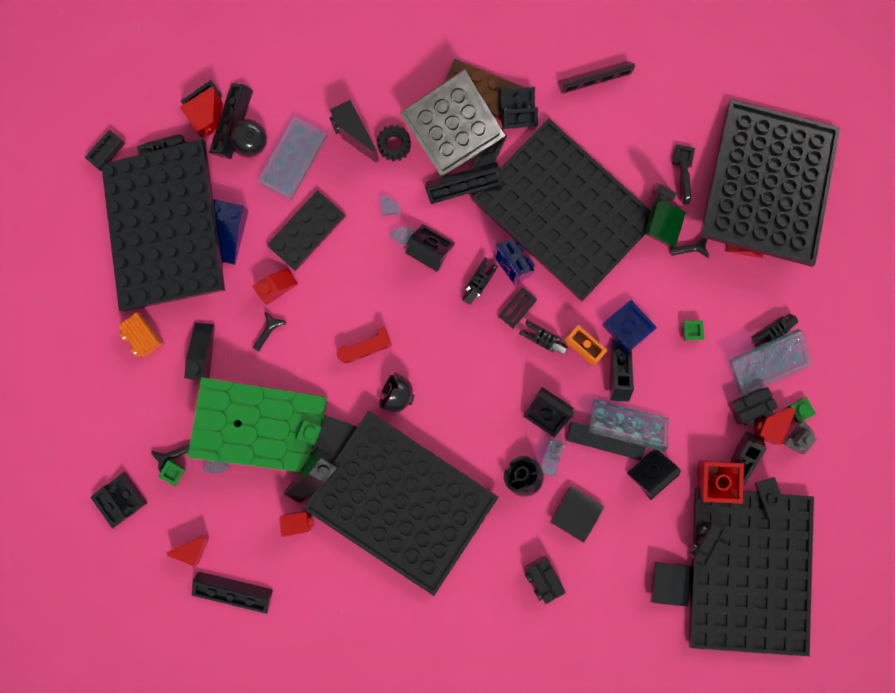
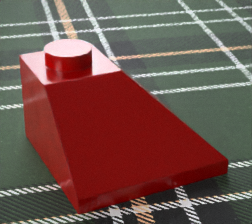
(204, 112)
(720, 481)

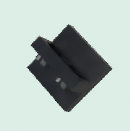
(429, 247)
(549, 412)
(654, 473)

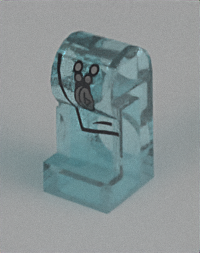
(552, 456)

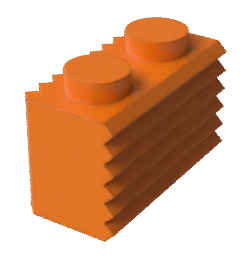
(140, 335)
(585, 345)

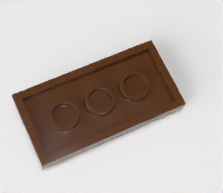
(485, 83)

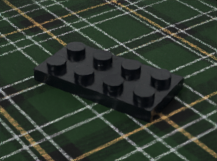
(306, 230)

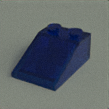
(230, 228)
(513, 261)

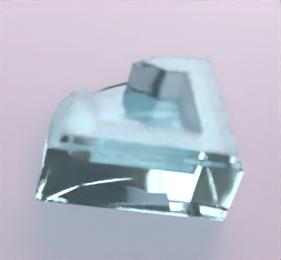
(389, 206)
(402, 235)
(215, 467)

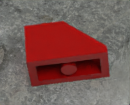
(274, 285)
(774, 427)
(295, 523)

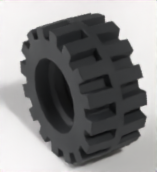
(394, 132)

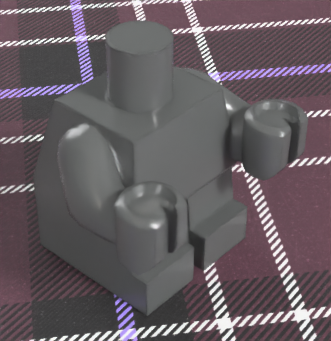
(801, 439)

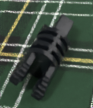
(162, 143)
(478, 281)
(775, 329)
(544, 338)

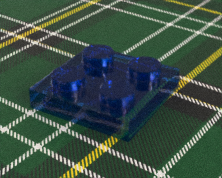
(629, 326)

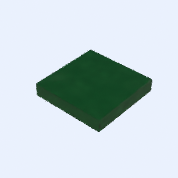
(665, 222)

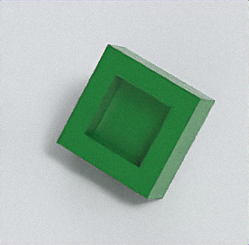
(693, 330)
(803, 409)
(308, 432)
(172, 472)

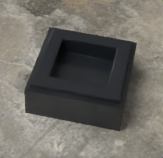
(683, 152)

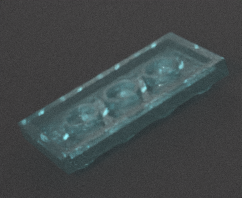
(292, 158)
(770, 362)
(629, 425)

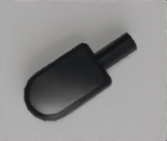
(684, 179)

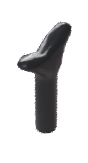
(699, 247)
(271, 325)
(162, 458)

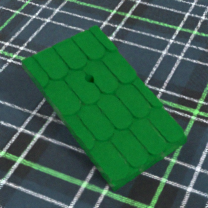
(267, 429)

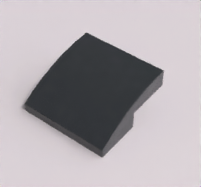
(517, 107)
(118, 500)
(577, 514)
(671, 584)

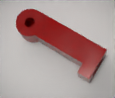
(367, 347)

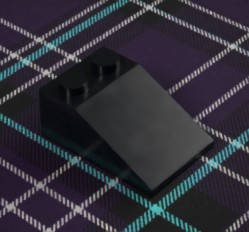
(349, 125)

